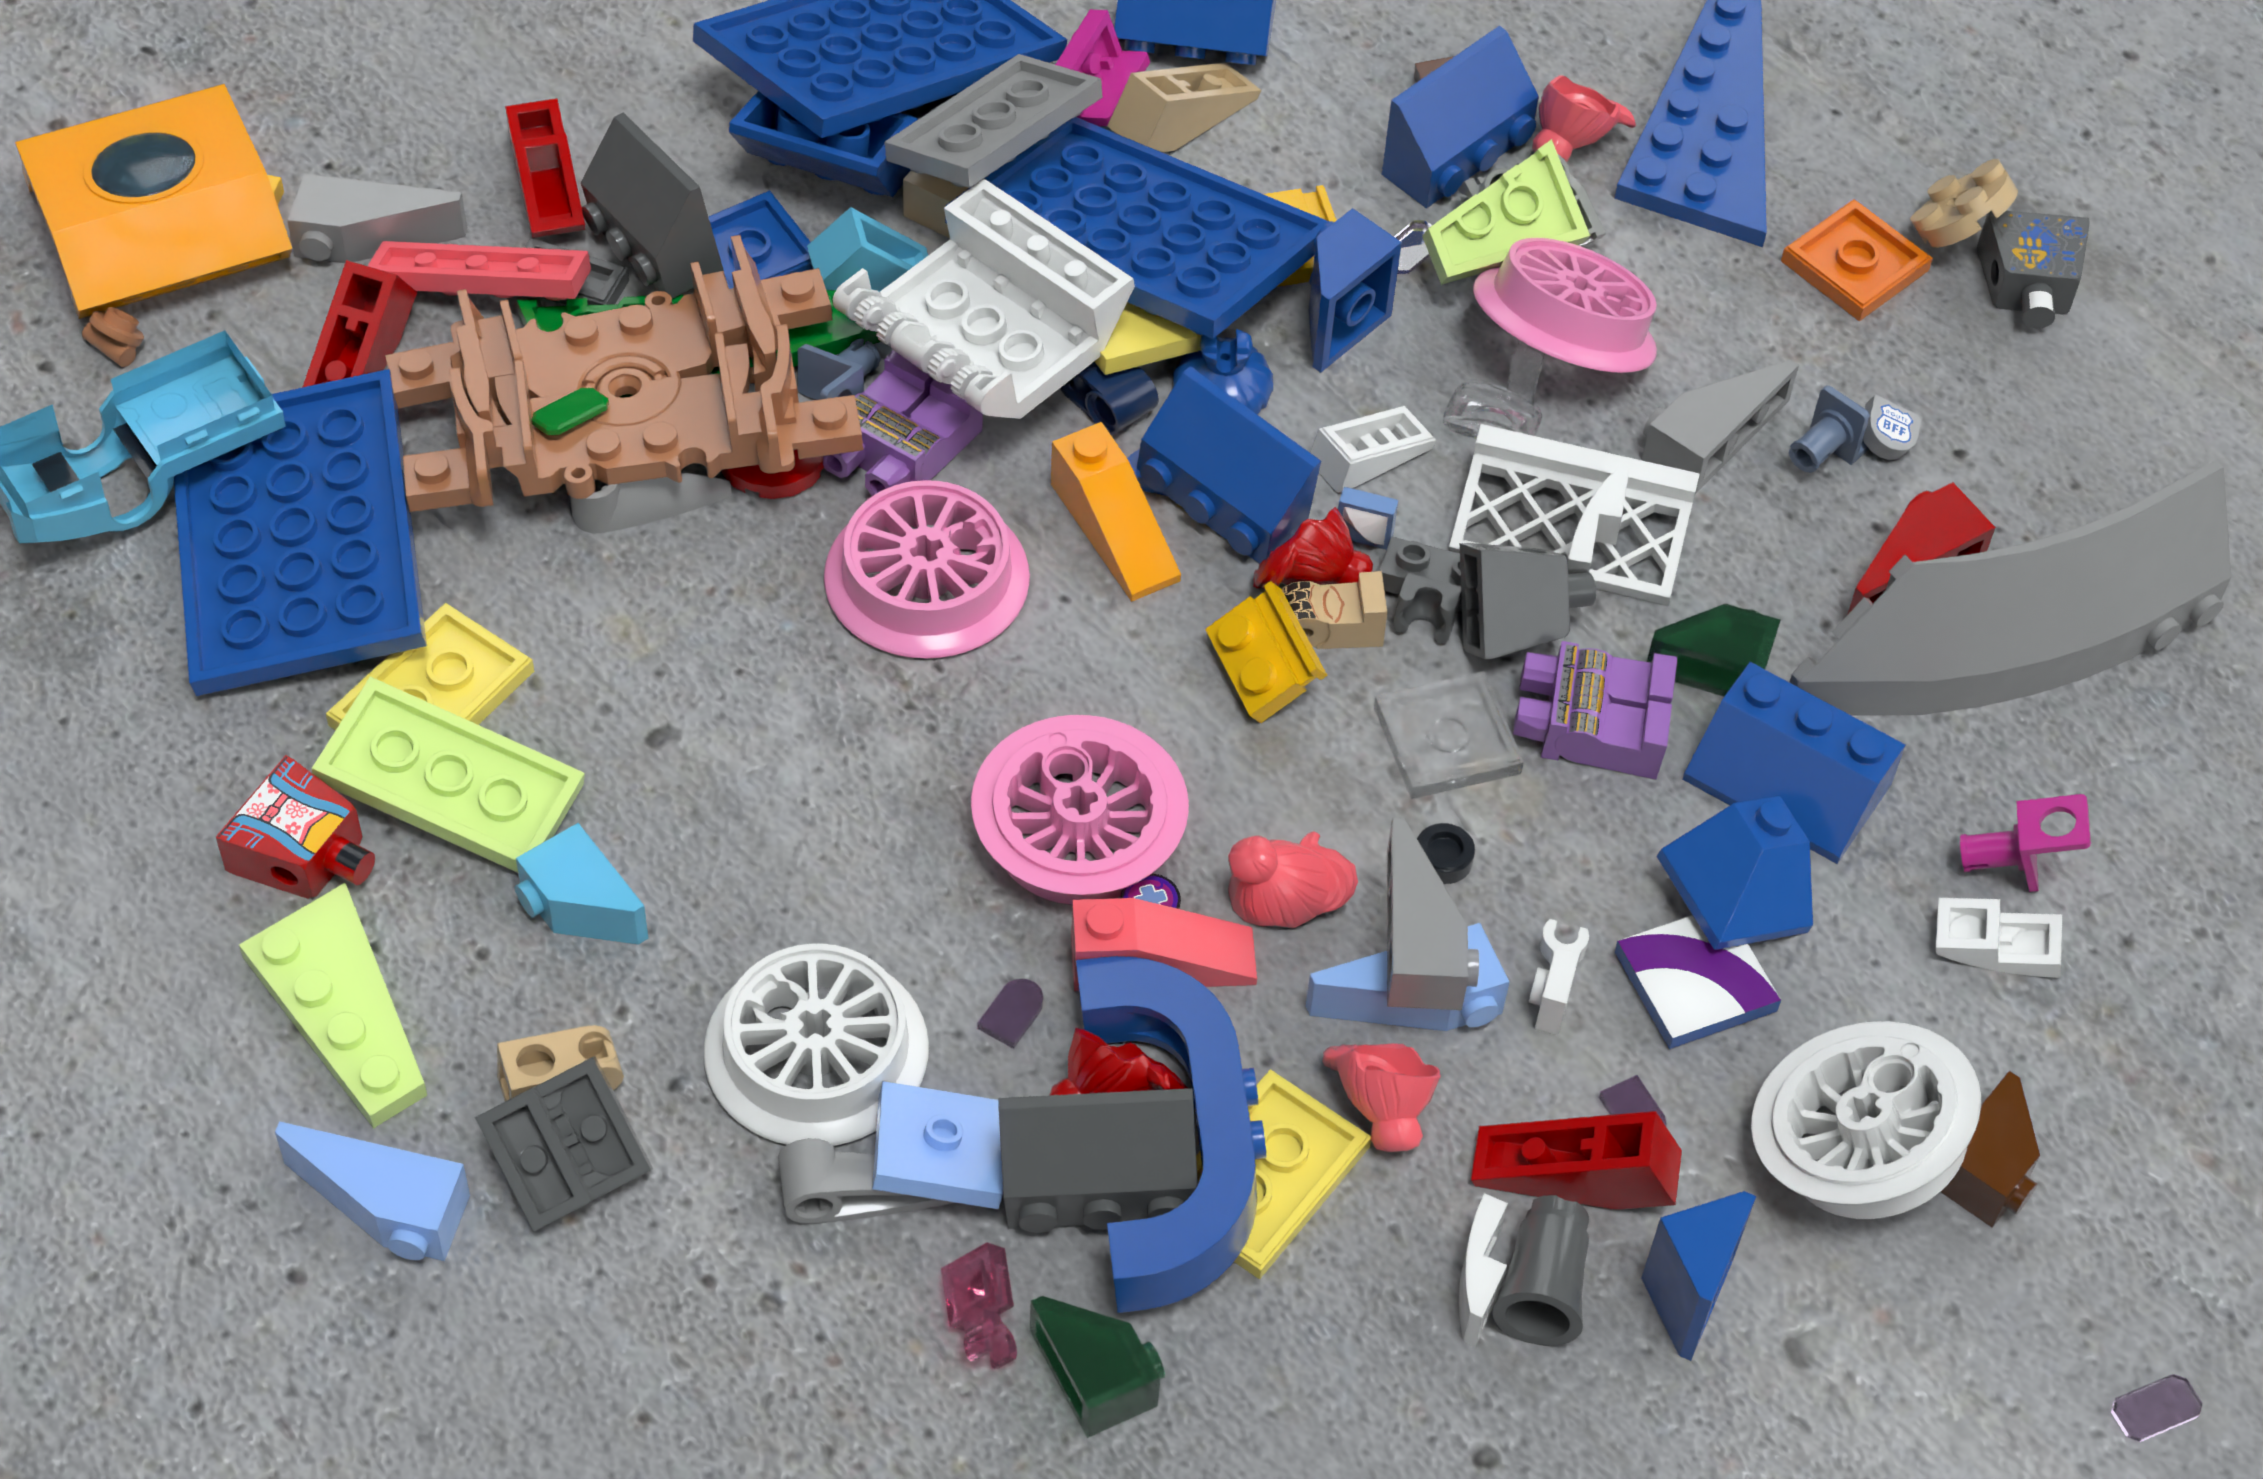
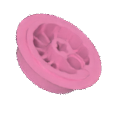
(1571, 305)
(927, 566)
(1079, 813)

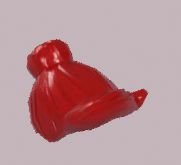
(1317, 554)
(1107, 1069)

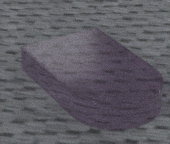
(1012, 1011)
(1629, 1097)

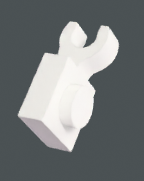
(1553, 986)

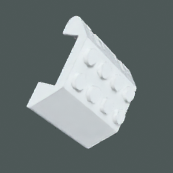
(997, 307)

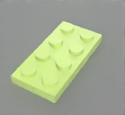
(447, 774)

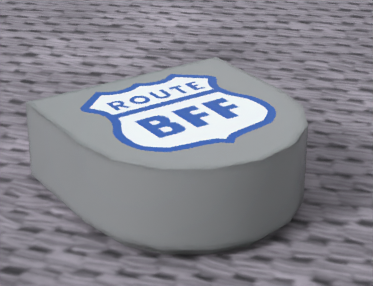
(1890, 428)

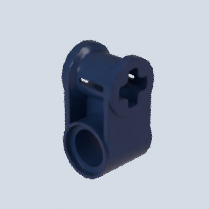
(1114, 397)

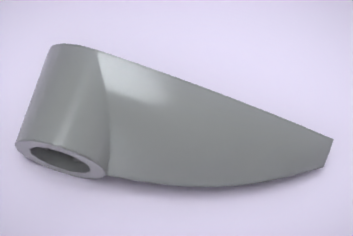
(645, 501)
(836, 1185)

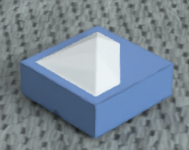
(1368, 516)

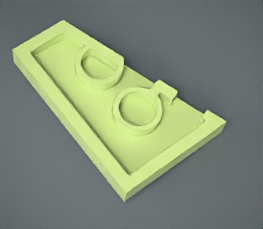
(1521, 204)

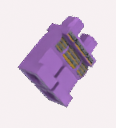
(907, 427)
(1598, 708)

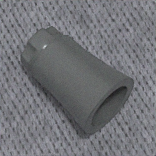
(1546, 1275)

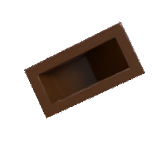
(1998, 1157)

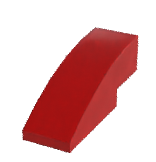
(544, 168)

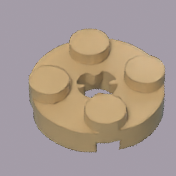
(1959, 203)

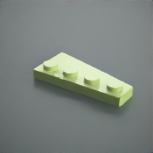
(336, 997)

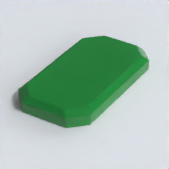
(570, 411)

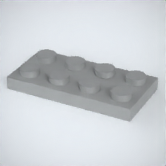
(993, 120)

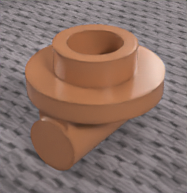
(114, 335)

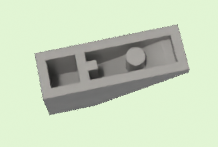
(352, 217)
(1716, 420)
(1425, 931)

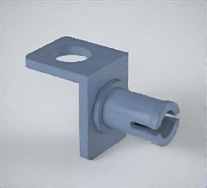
(830, 375)
(1835, 428)

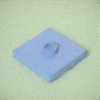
(938, 1145)

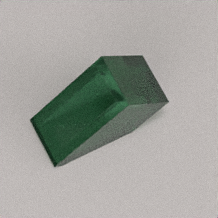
(1716, 646)
(1096, 1363)

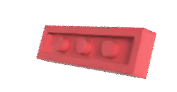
(485, 269)

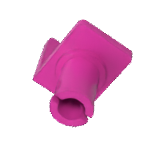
(2027, 838)

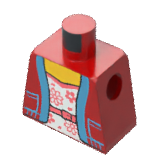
(295, 834)

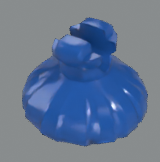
(1233, 367)

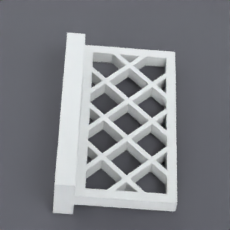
(1579, 472)

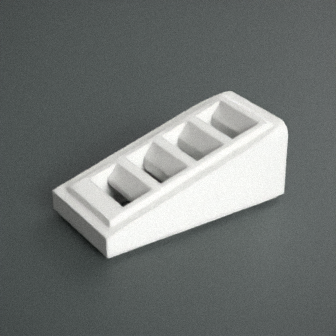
(1347, 467)

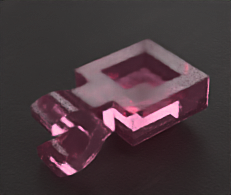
(975, 1296)

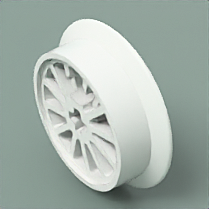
(829, 1114)
(1868, 1121)

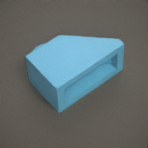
(861, 242)
(579, 890)

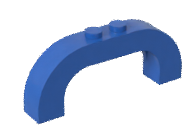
(1194, 1244)

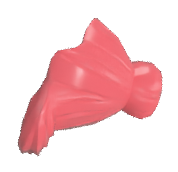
(1576, 116)
(1287, 880)
(1388, 1088)

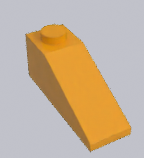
(1112, 510)

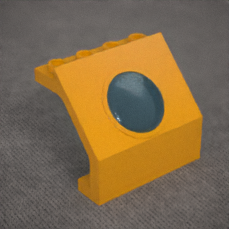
(154, 199)

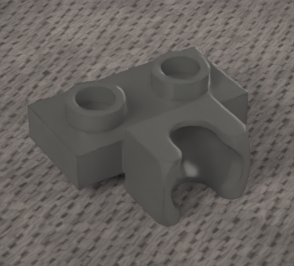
(1426, 585)

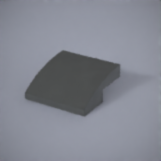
(564, 1143)

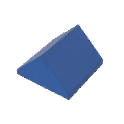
(1691, 1264)

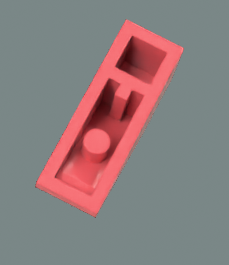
(1197, 944)

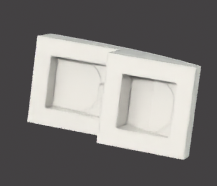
(1599, 521)
(2002, 942)
(1480, 1274)

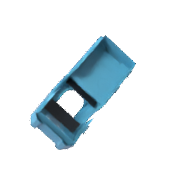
(160, 415)

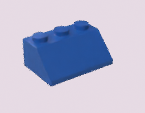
(1195, 26)
(1459, 119)
(850, 157)
(1228, 467)
(1797, 747)

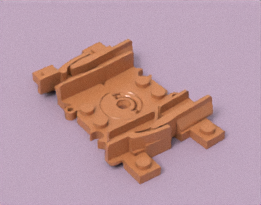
(650, 351)

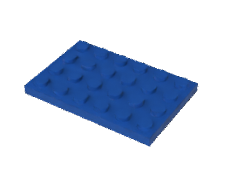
(870, 58)
(1184, 235)
(301, 542)

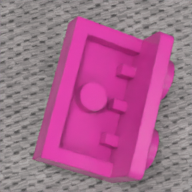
(1098, 53)

